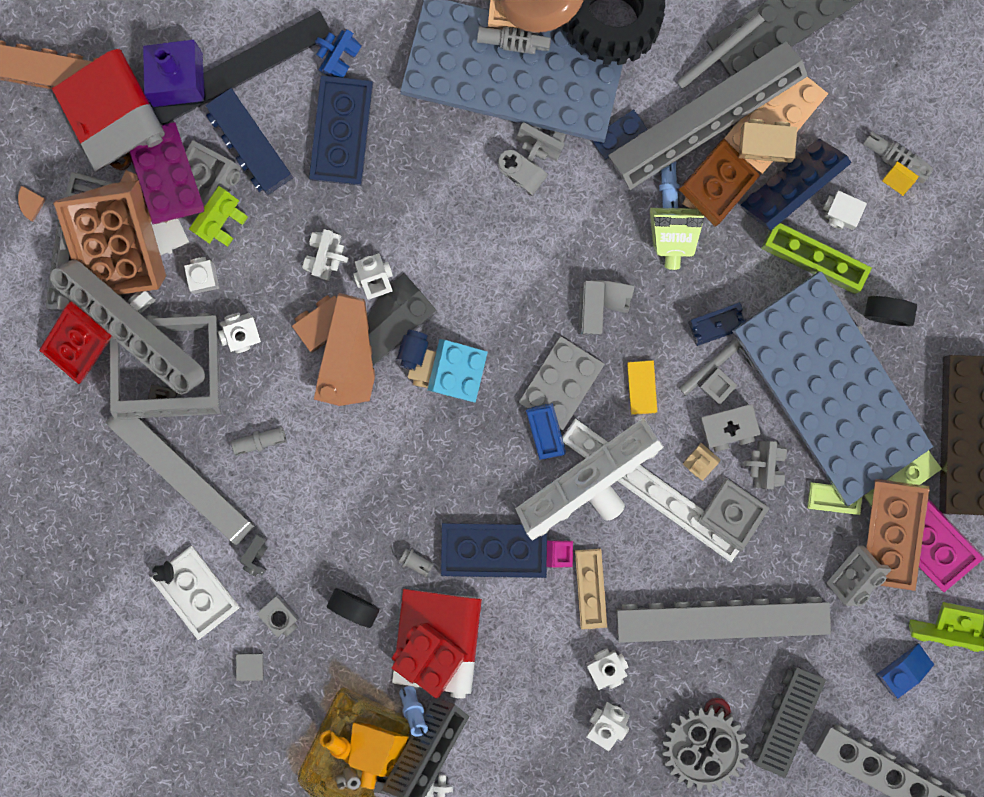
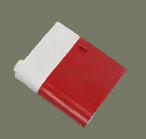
(454, 618)

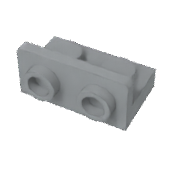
(858, 577)

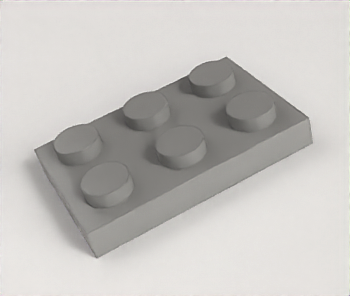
(563, 380)

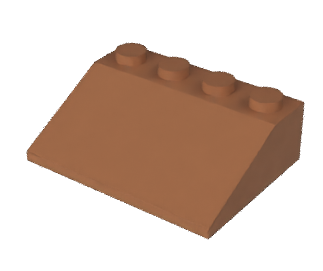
(113, 236)

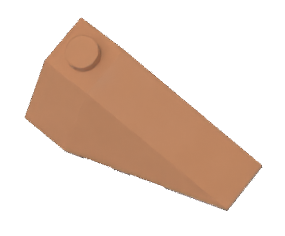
(347, 364)

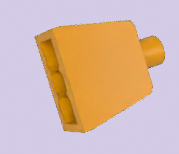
(374, 751)

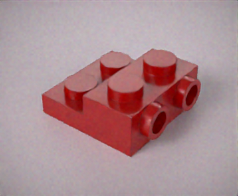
(428, 659)

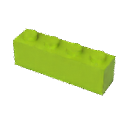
(816, 257)

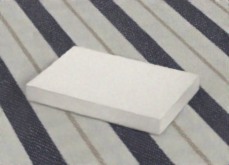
(197, 594)

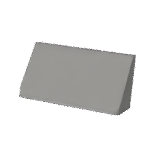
(591, 308)

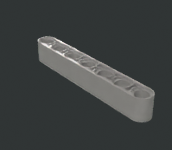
(127, 326)
(182, 477)

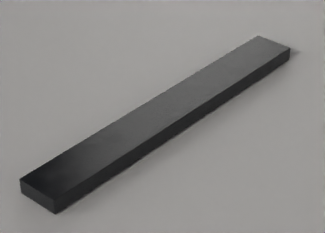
(251, 63)

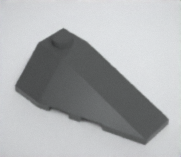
(395, 314)

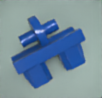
(343, 43)

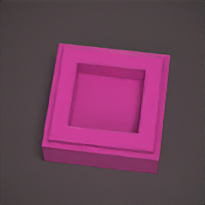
(559, 553)

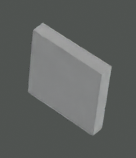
(733, 515)

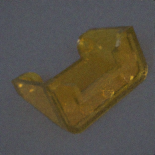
(320, 767)

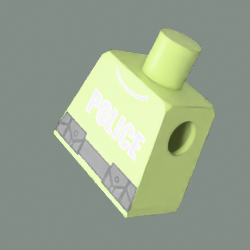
(675, 233)

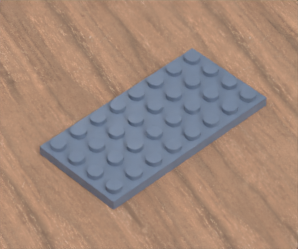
(543, 89)
(832, 388)

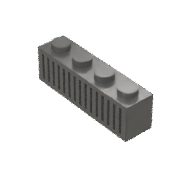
(788, 720)
(427, 753)

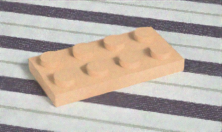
(790, 106)

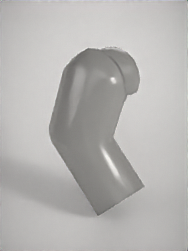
(348, 779)

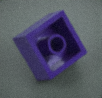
(173, 73)

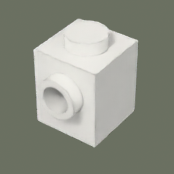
(843, 210)
(201, 275)

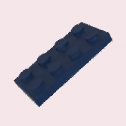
(341, 130)
(795, 184)
(492, 551)

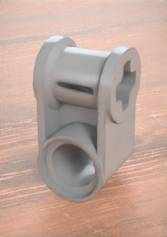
(525, 174)

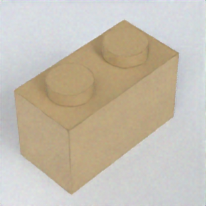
(768, 141)

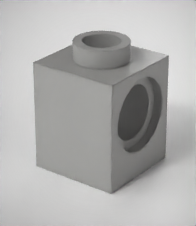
(267, 612)

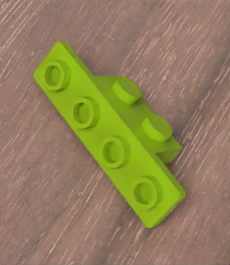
(954, 627)

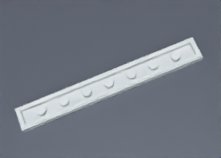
(652, 491)

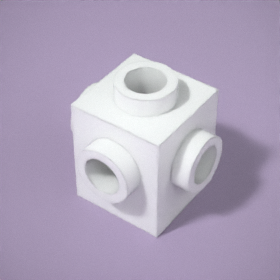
(373, 276)
(247, 336)
(597, 669)
(608, 726)

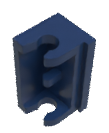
(716, 324)

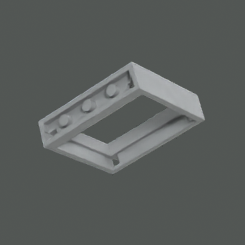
(174, 406)

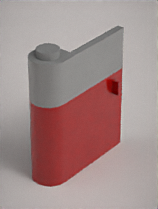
(108, 109)

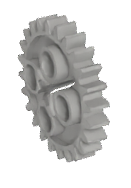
(682, 739)

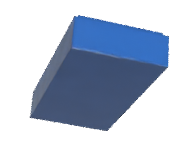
(546, 431)

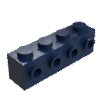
(249, 141)

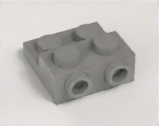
(211, 170)

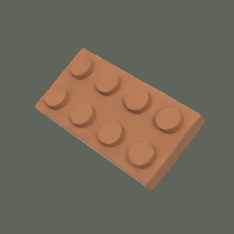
(898, 530)

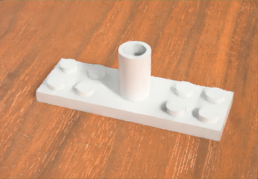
(590, 481)

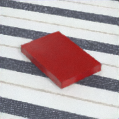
(75, 342)

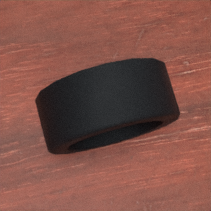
(890, 311)
(353, 608)

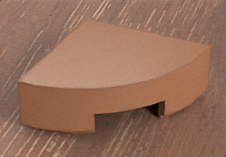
(30, 203)

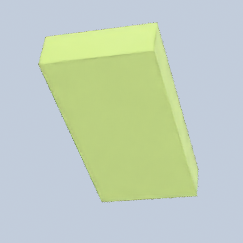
(826, 498)

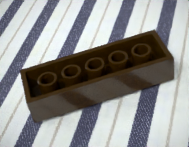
(962, 436)

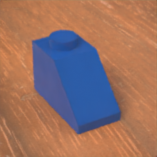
(906, 671)

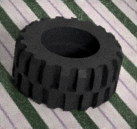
(616, 43)

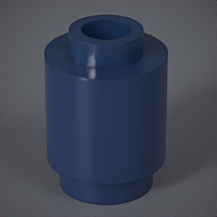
(412, 350)

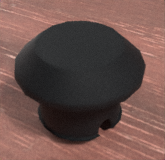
(164, 572)

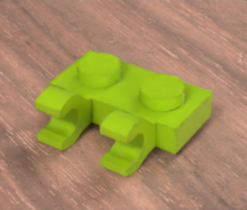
(216, 211)

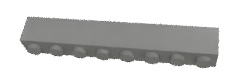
(708, 115)
(723, 621)

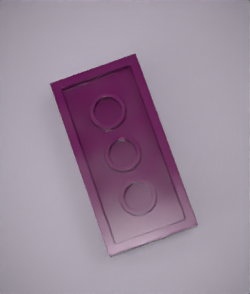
(166, 178)

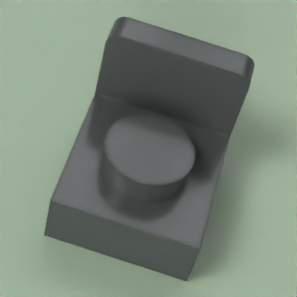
(255, 550)

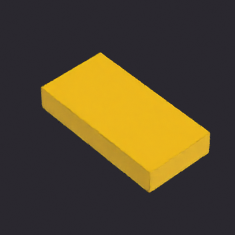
(642, 387)

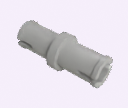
(258, 441)

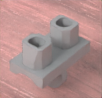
(539, 143)
(763, 465)

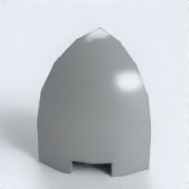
(617, 296)

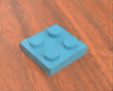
(457, 370)

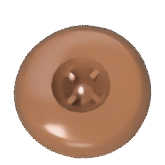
(539, 14)

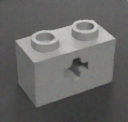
(742, 417)

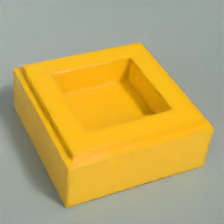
(900, 178)

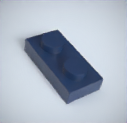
(620, 133)

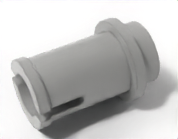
(415, 562)

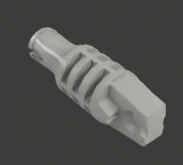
(514, 39)
(894, 152)

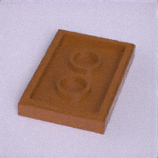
(719, 182)

